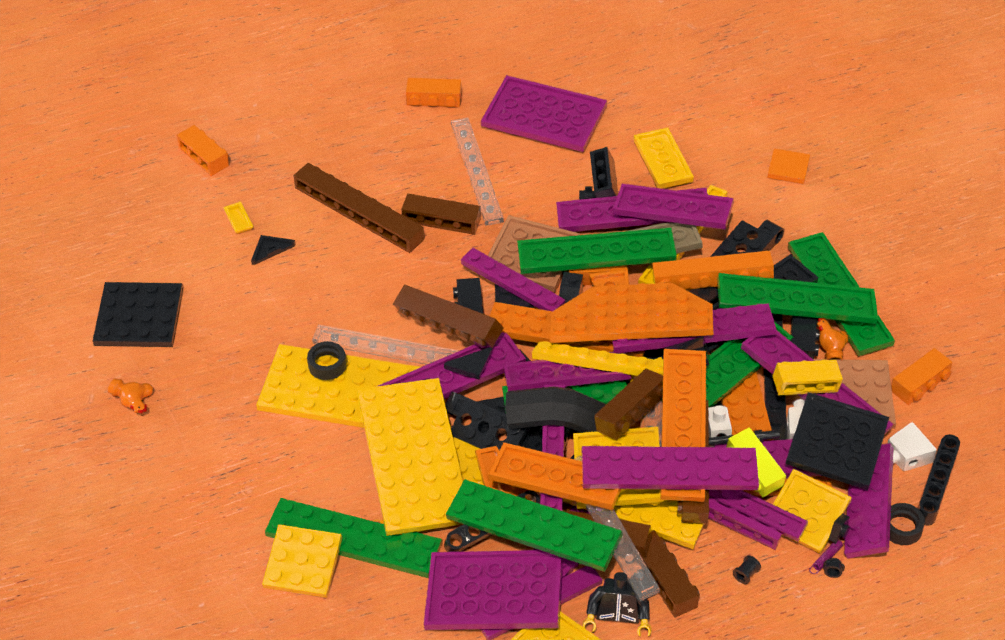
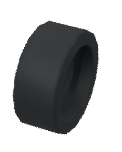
(326, 372)
(912, 513)

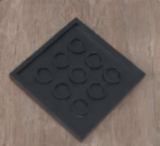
(138, 314)
(837, 440)

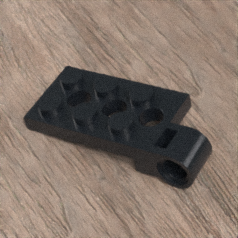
(767, 236)
(462, 406)

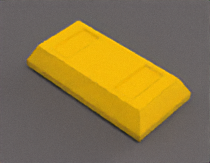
(238, 218)

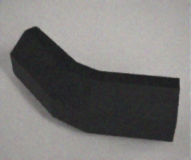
(551, 407)

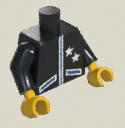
(617, 603)

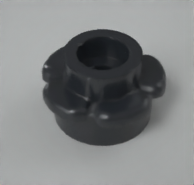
(833, 567)

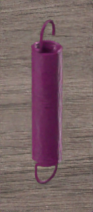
(827, 554)

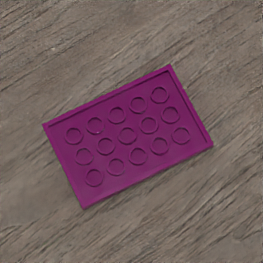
(544, 113)
(493, 590)

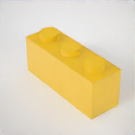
(807, 377)

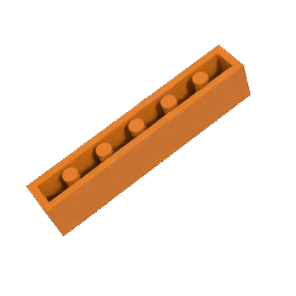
(704, 271)

